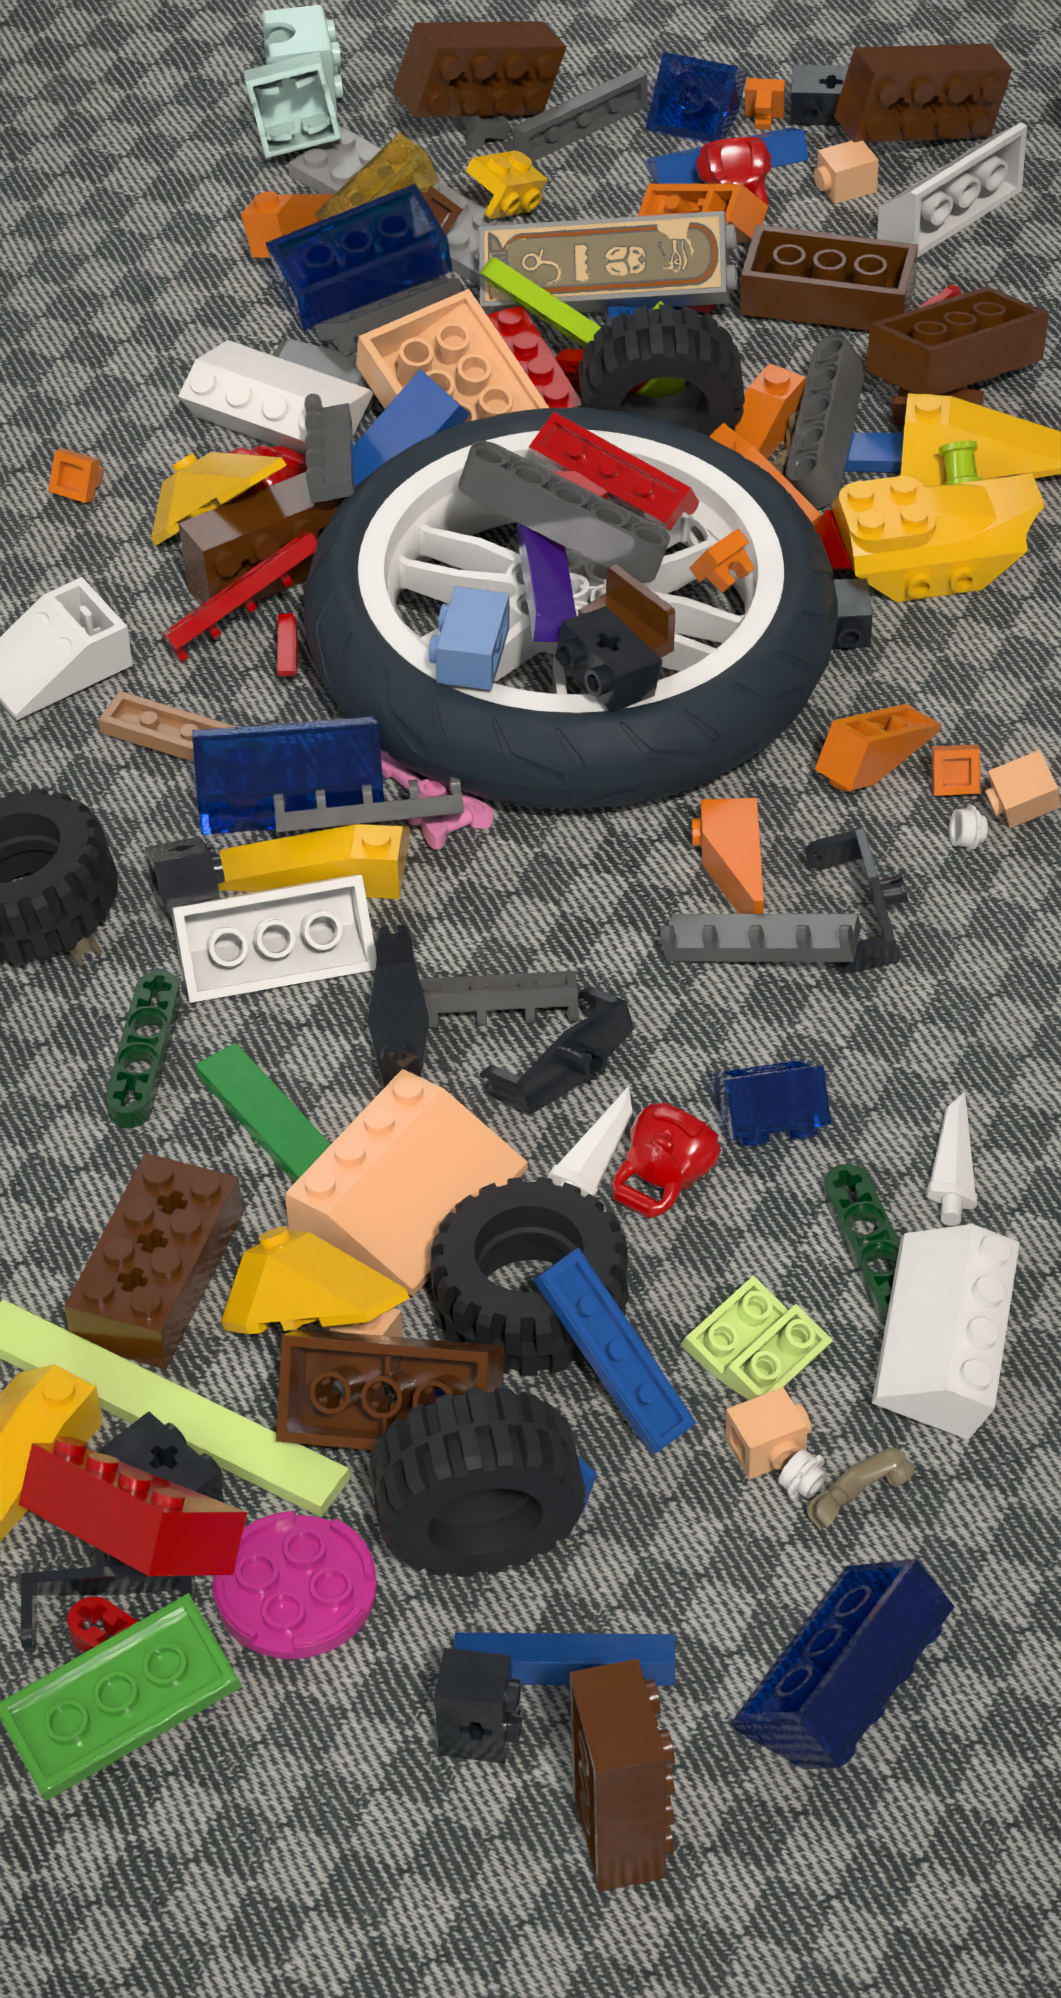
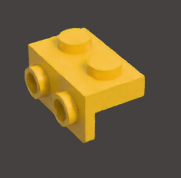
(511, 180)

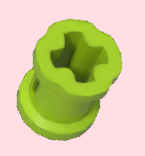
(960, 461)

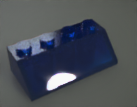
(360, 256)
(248, 764)
(845, 1663)

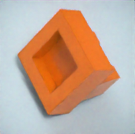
(764, 101)
(75, 475)
(721, 557)
(956, 770)

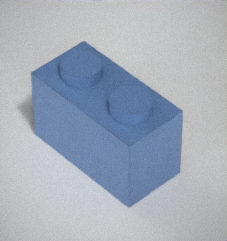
(471, 637)

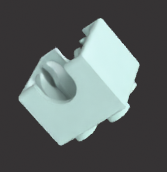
(302, 32)
(292, 104)

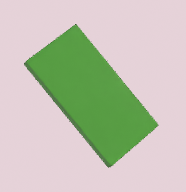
(117, 1697)

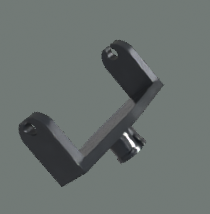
(884, 893)
(397, 1006)
(569, 1059)
(102, 1579)

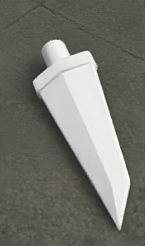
(592, 1153)
(953, 1169)

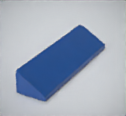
(784, 145)
(551, 1656)

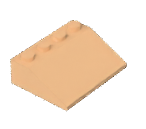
(454, 347)
(398, 1177)

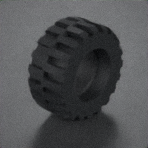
(665, 345)
(71, 881)
(514, 1226)
(476, 1482)

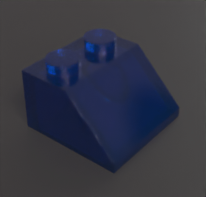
(695, 98)
(772, 1100)

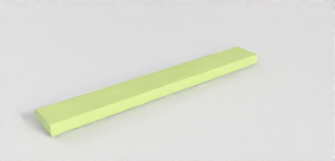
(208, 1428)

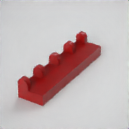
(615, 470)
(239, 593)

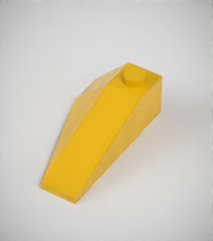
(1004, 442)
(206, 485)
(362, 849)
(302, 1280)
(37, 1410)

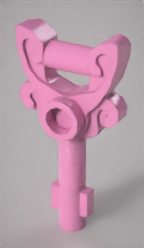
(435, 829)

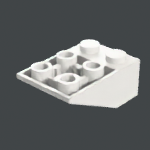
(60, 648)

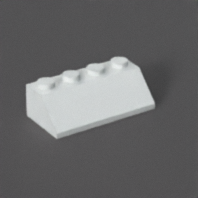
(957, 192)
(264, 394)
(274, 938)
(947, 1327)

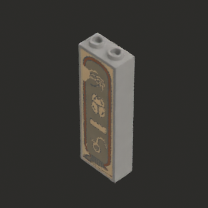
(617, 260)

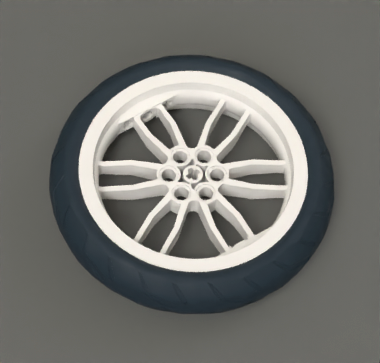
(560, 744)

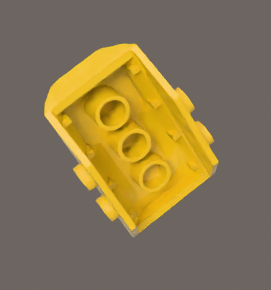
(935, 537)

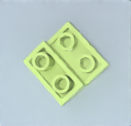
(755, 1341)

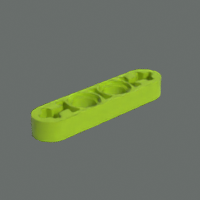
(539, 302)

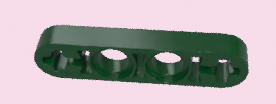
(146, 1048)
(863, 1247)

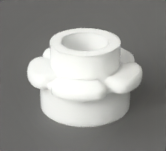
(967, 828)
(803, 1475)

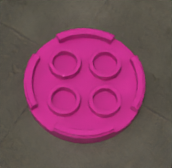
(297, 1586)

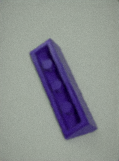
(546, 583)

